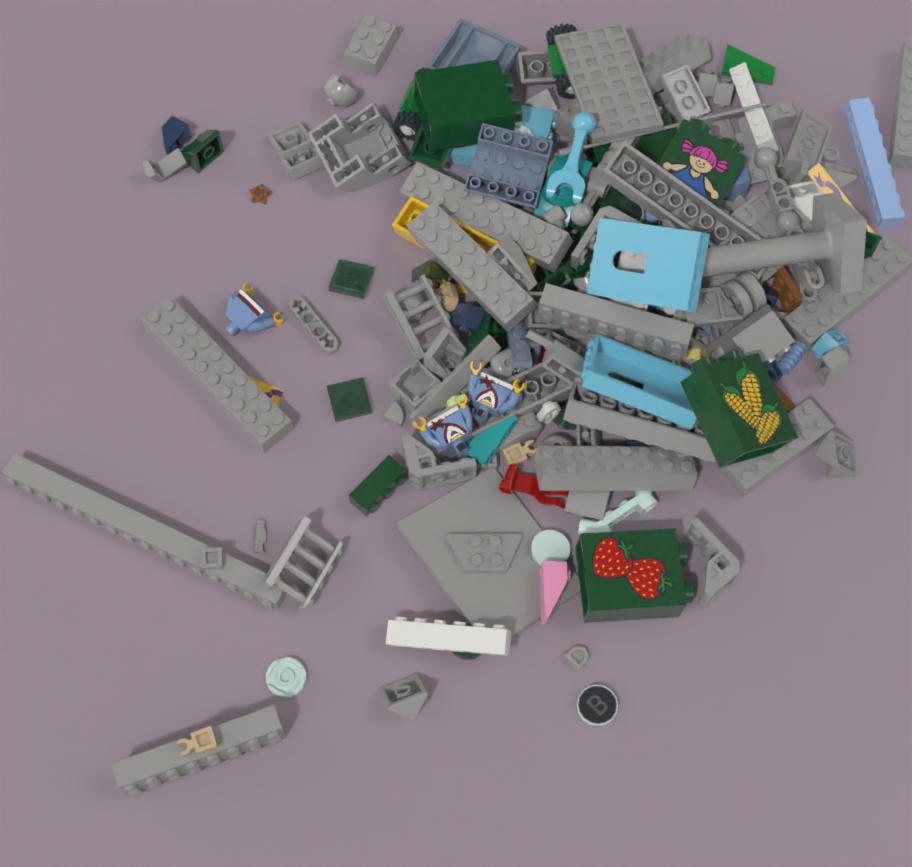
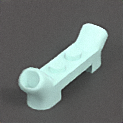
(642, 503)

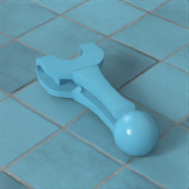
(569, 176)

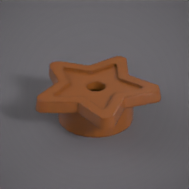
(260, 190)

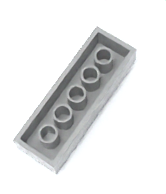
(811, 429)

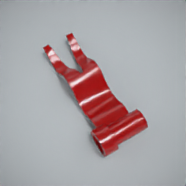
(528, 484)

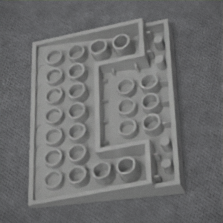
(483, 598)

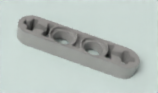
(312, 326)

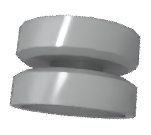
(744, 293)

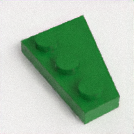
(759, 70)

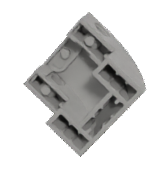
(359, 149)

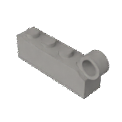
(567, 363)

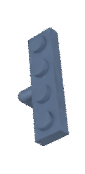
(520, 347)

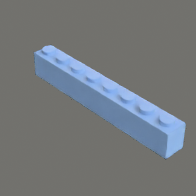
(874, 163)

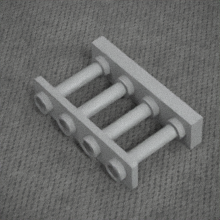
(402, 317)
(282, 562)

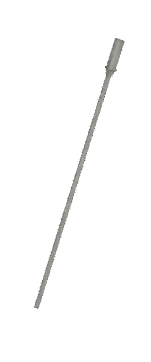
(566, 151)

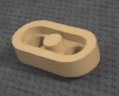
(448, 296)

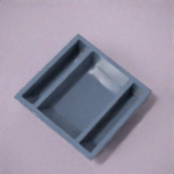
(473, 44)

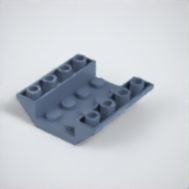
(508, 166)

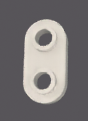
(548, 413)

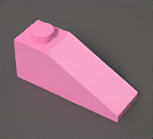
(552, 582)

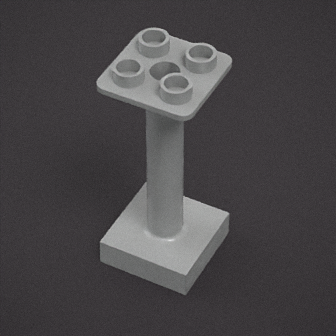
(833, 244)

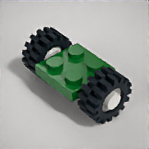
(557, 68)
(408, 120)

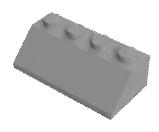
(534, 67)

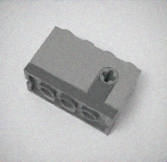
(757, 334)

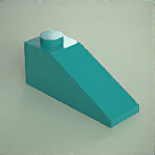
(487, 443)

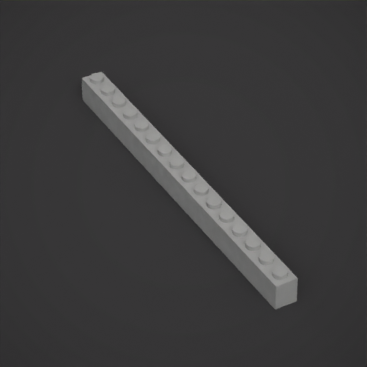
(138, 528)

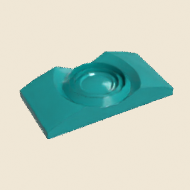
(564, 197)

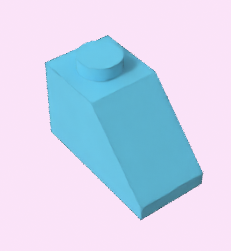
(829, 341)

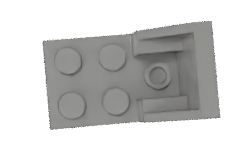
(587, 242)
(445, 356)
(424, 473)
(721, 564)

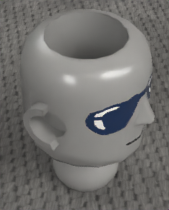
(501, 366)

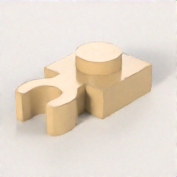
(517, 455)
(202, 741)

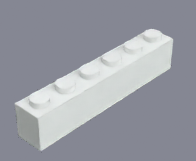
(756, 117)
(448, 637)

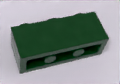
(378, 486)

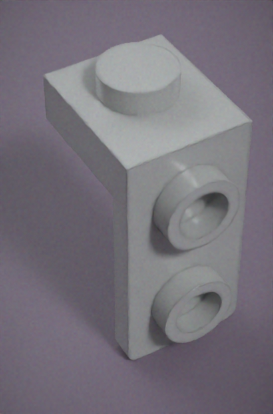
(164, 167)

